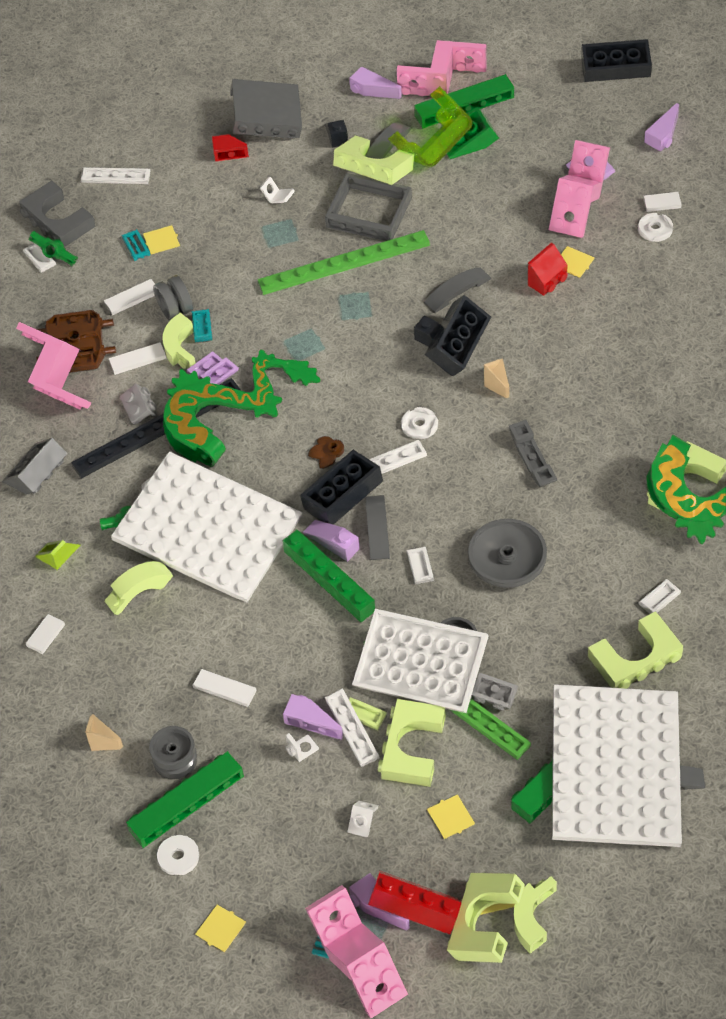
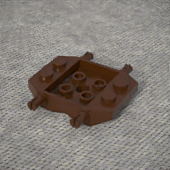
(88, 328)

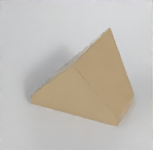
(496, 378)
(101, 737)

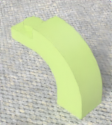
(174, 334)
(135, 580)
(526, 927)

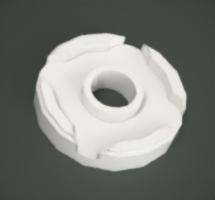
(651, 234)
(419, 432)
(180, 866)

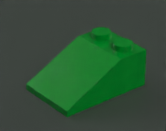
(476, 138)

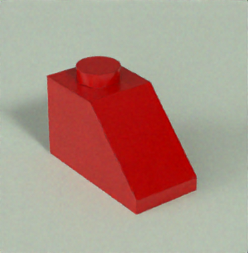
(228, 148)

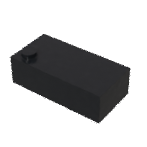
(616, 60)
(458, 335)
(341, 487)

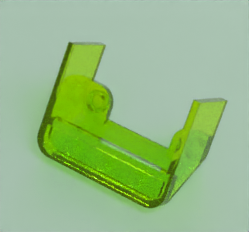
(454, 126)

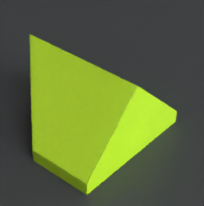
(56, 553)

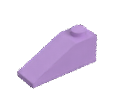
(371, 84)
(661, 132)
(333, 538)
(307, 715)
(360, 895)

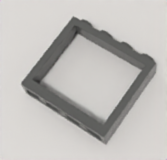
(363, 227)

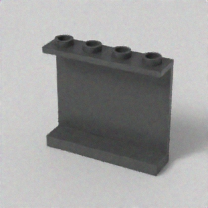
(266, 108)

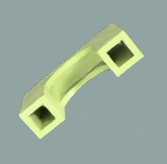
(387, 170)
(703, 464)
(622, 672)
(405, 718)
(481, 892)

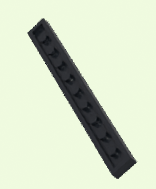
(130, 441)

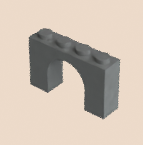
(66, 229)

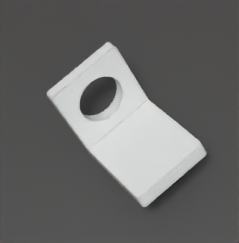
(276, 195)
(294, 749)
(361, 818)

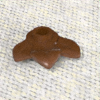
(325, 452)

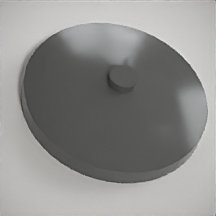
(507, 553)

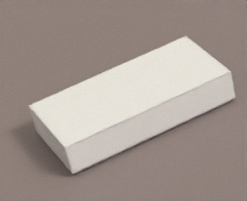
(662, 201)
(37, 257)
(420, 565)
(659, 597)
(45, 634)

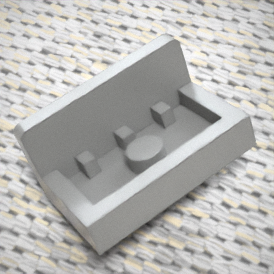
(138, 403)
(494, 691)

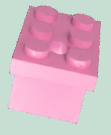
(446, 58)
(579, 188)
(53, 366)
(356, 951)

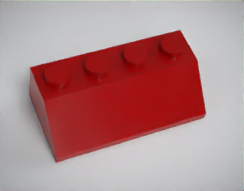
(415, 902)

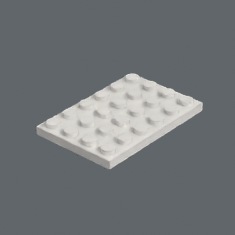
(420, 660)

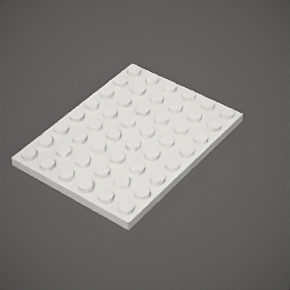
(207, 526)
(616, 766)

